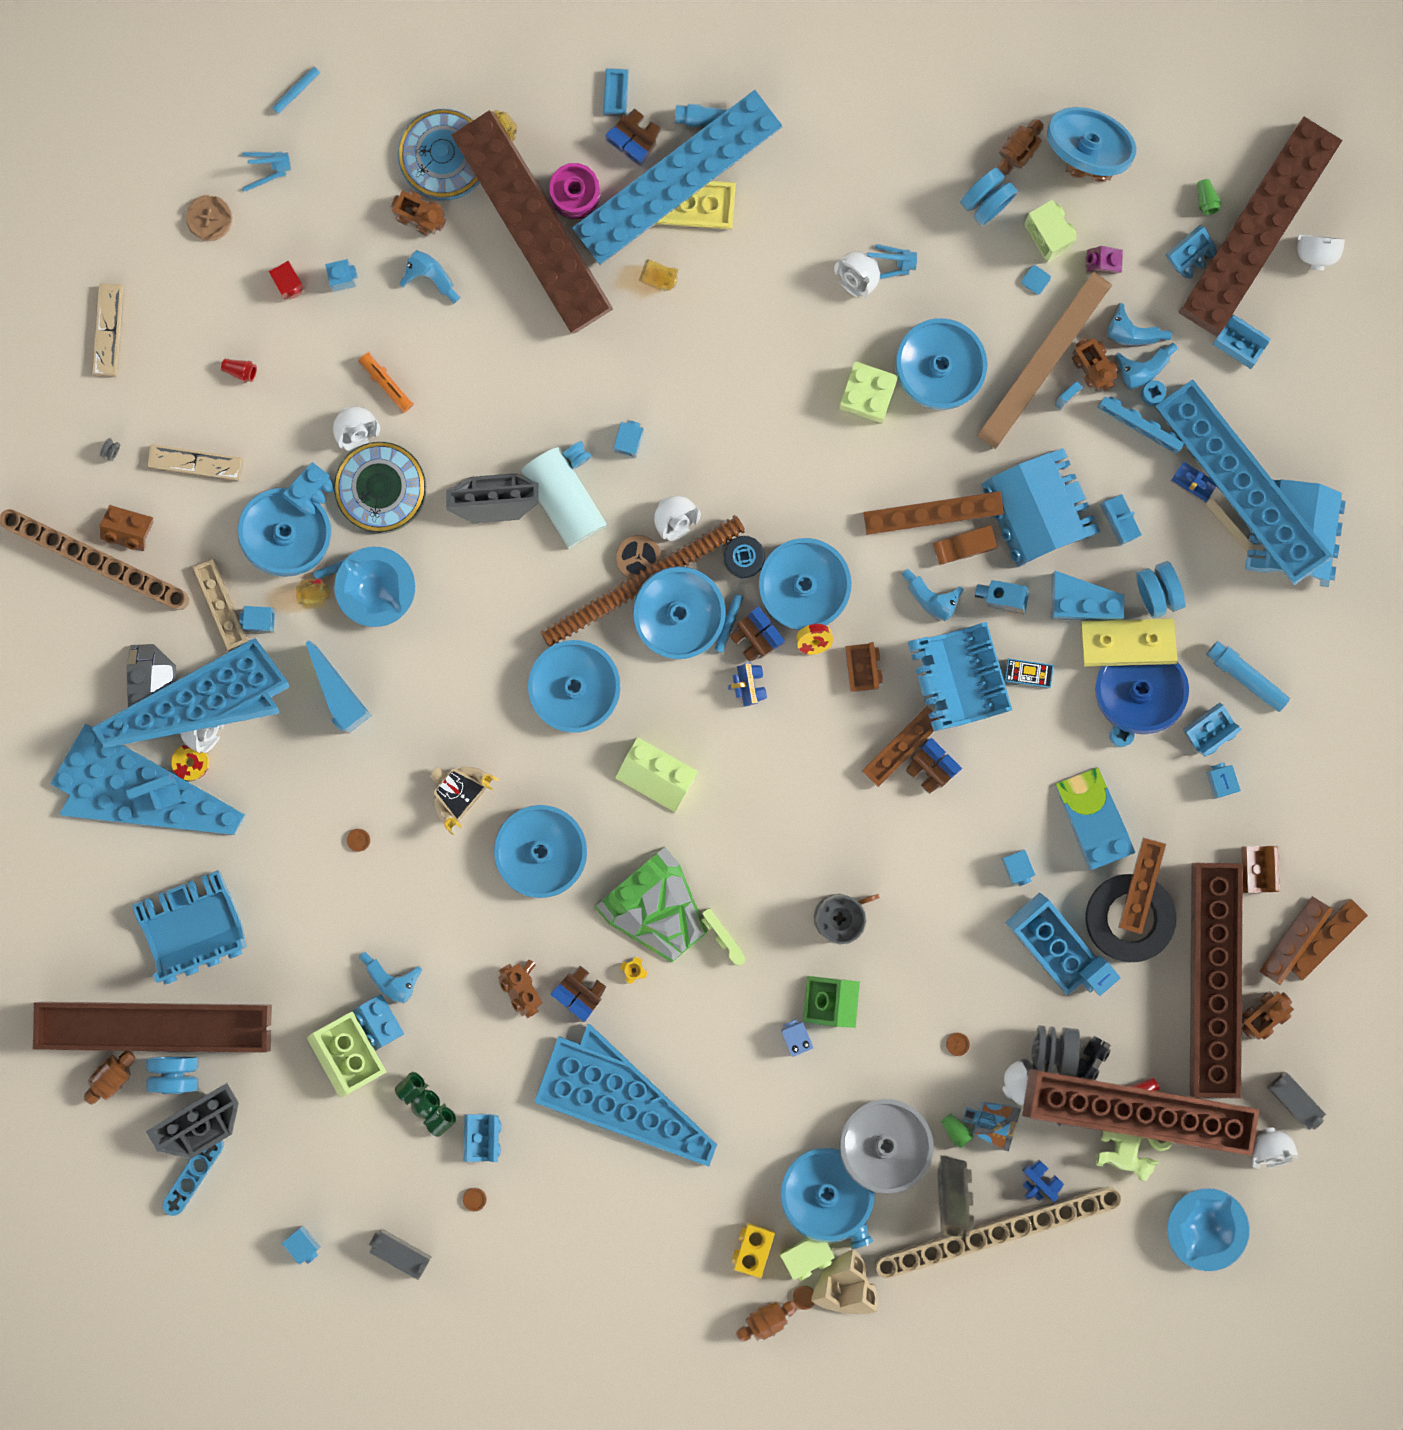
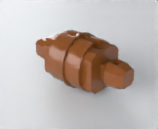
(1020, 146)
(109, 1077)
(766, 1321)

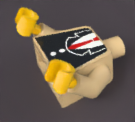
(458, 792)

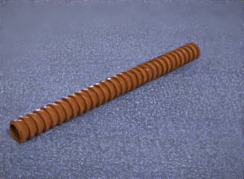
(631, 587)

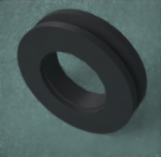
(1121, 950)

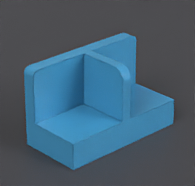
(1121, 519)
(155, 795)

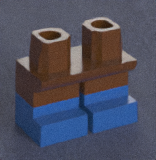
(632, 139)
(752, 626)
(940, 773)
(587, 1000)

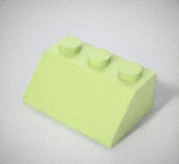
(656, 774)
(346, 1054)

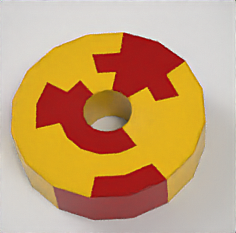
(814, 639)
(180, 766)

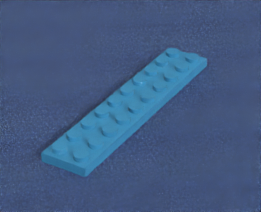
(677, 177)
(1244, 482)

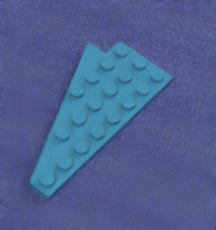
(217, 694)
(99, 781)
(610, 1092)

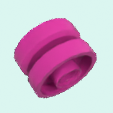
(574, 177)

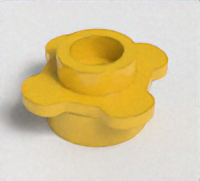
(627, 968)

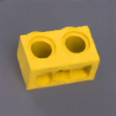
(758, 1251)

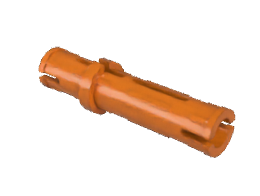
(386, 383)

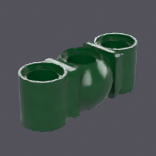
(425, 1104)

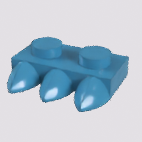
(1191, 251)
(308, 488)

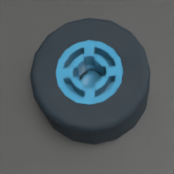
(747, 563)

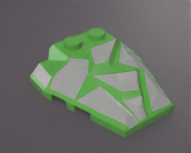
(656, 907)

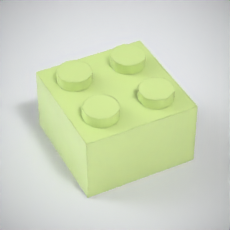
(1050, 230)
(868, 392)

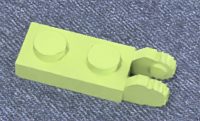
(724, 937)

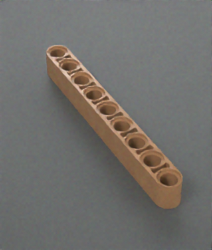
(1044, 360)
(83, 558)

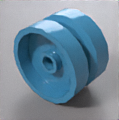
(989, 196)
(1160, 589)
(172, 1074)

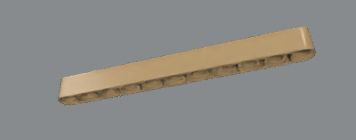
(1009, 1234)

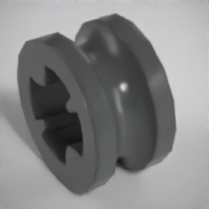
(110, 449)

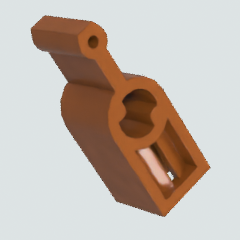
(965, 545)

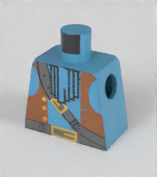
(1013, 600)
(994, 1122)

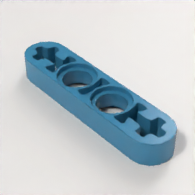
(195, 1176)

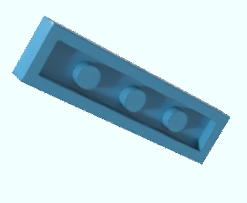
(1147, 428)

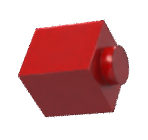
(287, 280)

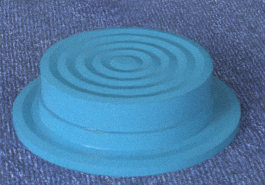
(374, 586)
(1208, 1229)

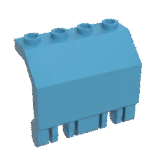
(1040, 507)
(1321, 511)
(961, 676)
(193, 930)

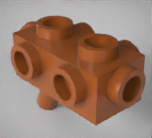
(426, 216)
(1098, 370)
(519, 987)
(1273, 1010)

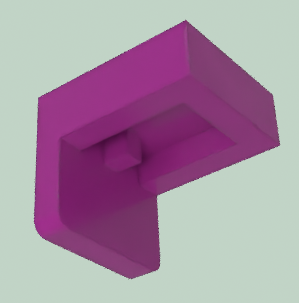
(1104, 259)

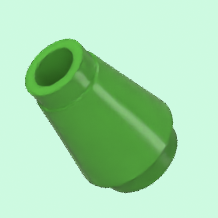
(1207, 197)
(957, 1131)

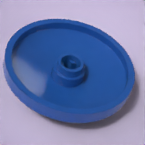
(1142, 696)

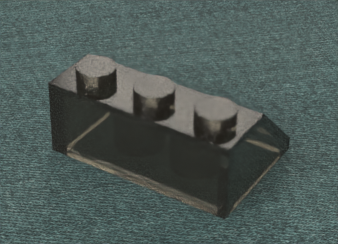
(954, 1197)

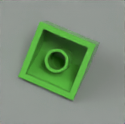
(831, 1001)

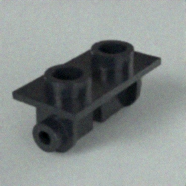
(1097, 1054)

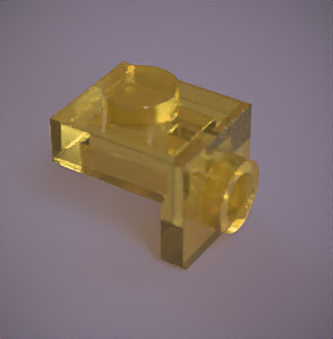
(658, 276)

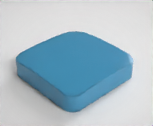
(1036, 279)

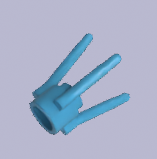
(278, 160)
(905, 260)

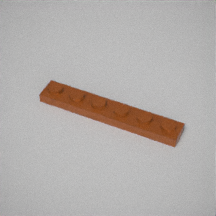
(933, 513)

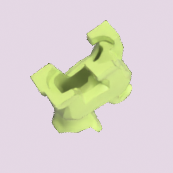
(1126, 1151)

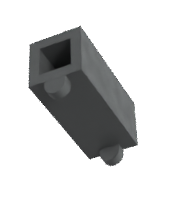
(1296, 1101)
(399, 1254)

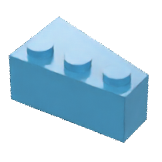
(1083, 600)

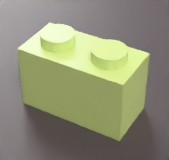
(805, 1257)

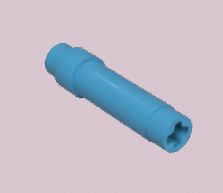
(696, 116)
(1230, 662)

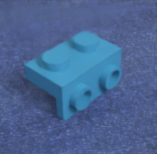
(1242, 341)
(1211, 730)
(378, 1022)
(481, 1137)

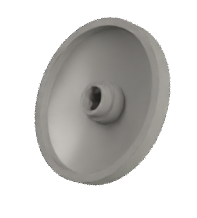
(886, 1146)

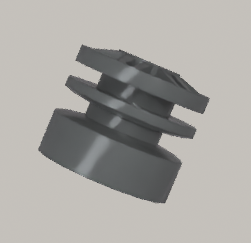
(847, 929)
(1056, 1050)

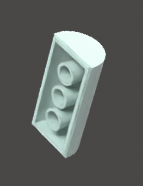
(564, 497)

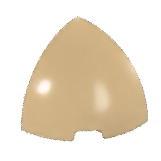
(846, 1287)

